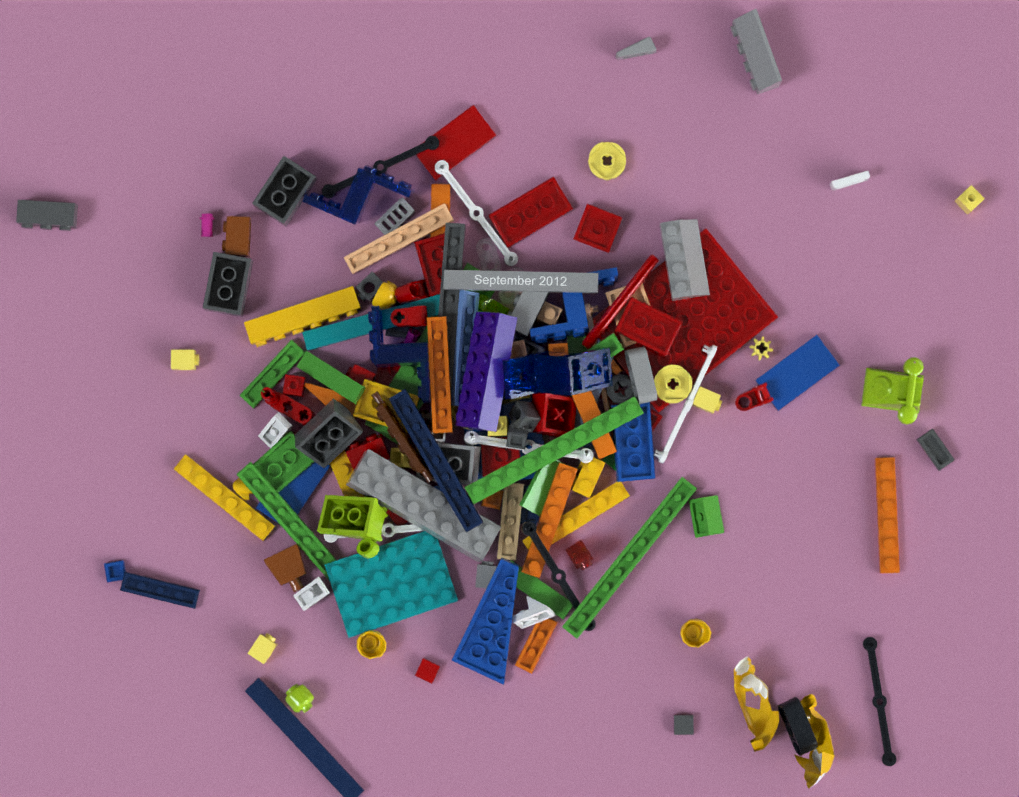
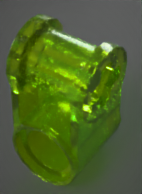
(490, 305)

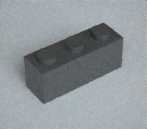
(46, 214)

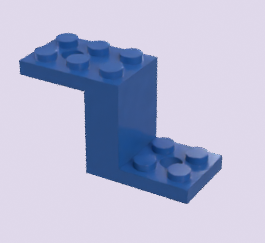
(575, 313)

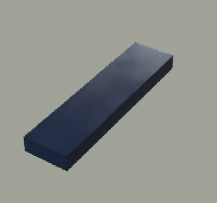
(159, 590)

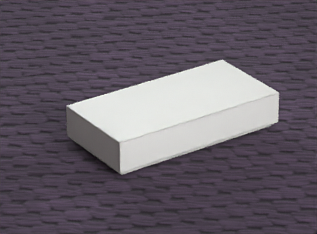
(850, 180)

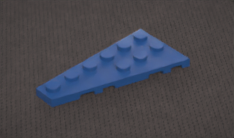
(488, 634)

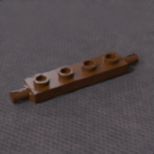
(405, 444)

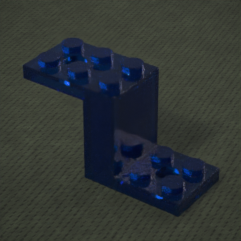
(358, 194)
(399, 354)
(557, 373)

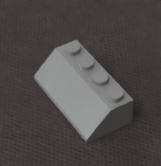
(756, 52)
(684, 259)

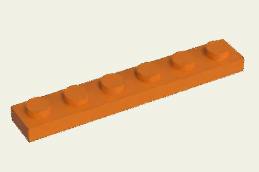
(439, 375)
(887, 515)
(550, 517)

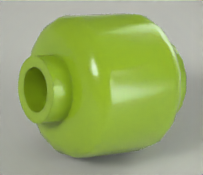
(299, 698)

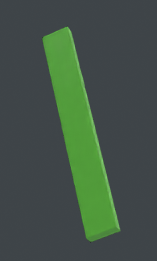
(286, 517)

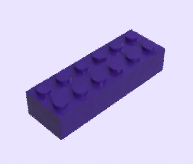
(484, 375)

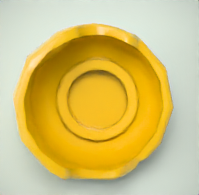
(385, 296)
(695, 633)
(371, 644)

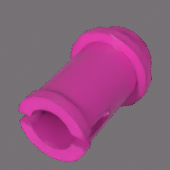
(207, 225)
(411, 337)

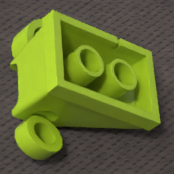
(895, 390)
(354, 518)

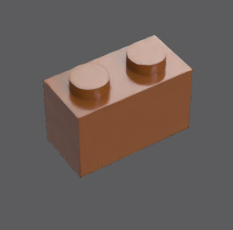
(237, 236)

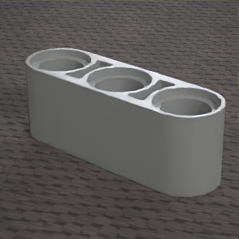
(641, 375)

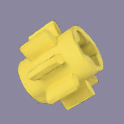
(756, 351)

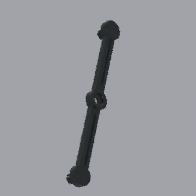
(430, 143)
(529, 528)
(888, 757)

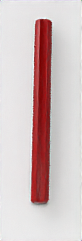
(620, 301)

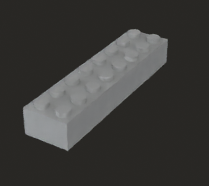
(419, 504)

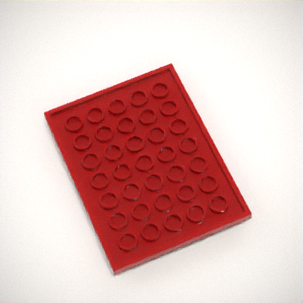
(724, 318)

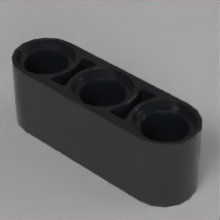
(797, 726)

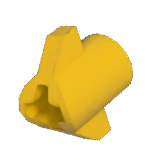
(241, 489)

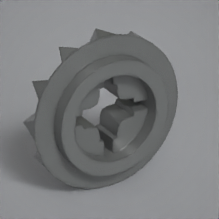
(623, 381)

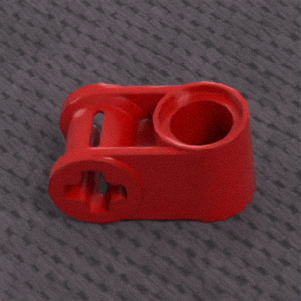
(411, 292)
(414, 316)
(755, 397)

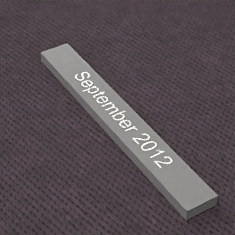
(521, 281)

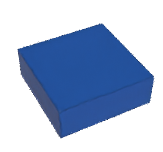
(114, 571)

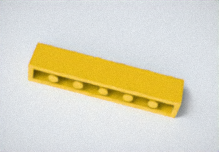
(301, 316)

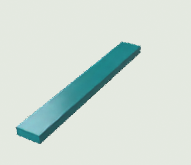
(360, 325)

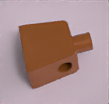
(287, 567)

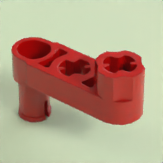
(279, 401)

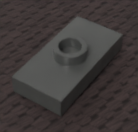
(935, 449)

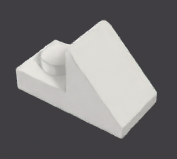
(275, 430)
(311, 594)
(536, 613)

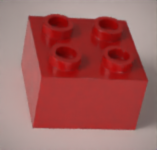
(556, 414)

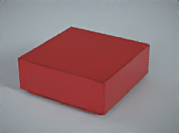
(427, 670)

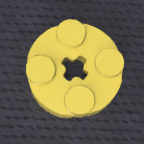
(605, 171)
(680, 392)

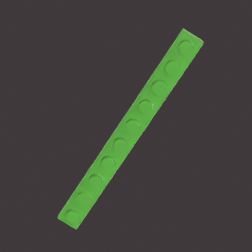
(553, 450)
(629, 558)

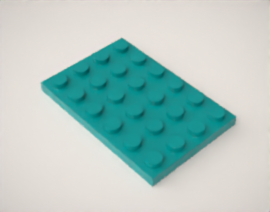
(393, 585)

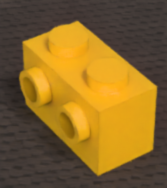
(587, 477)

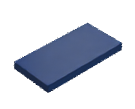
(798, 372)
(634, 448)
(300, 489)

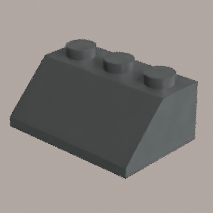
(328, 433)

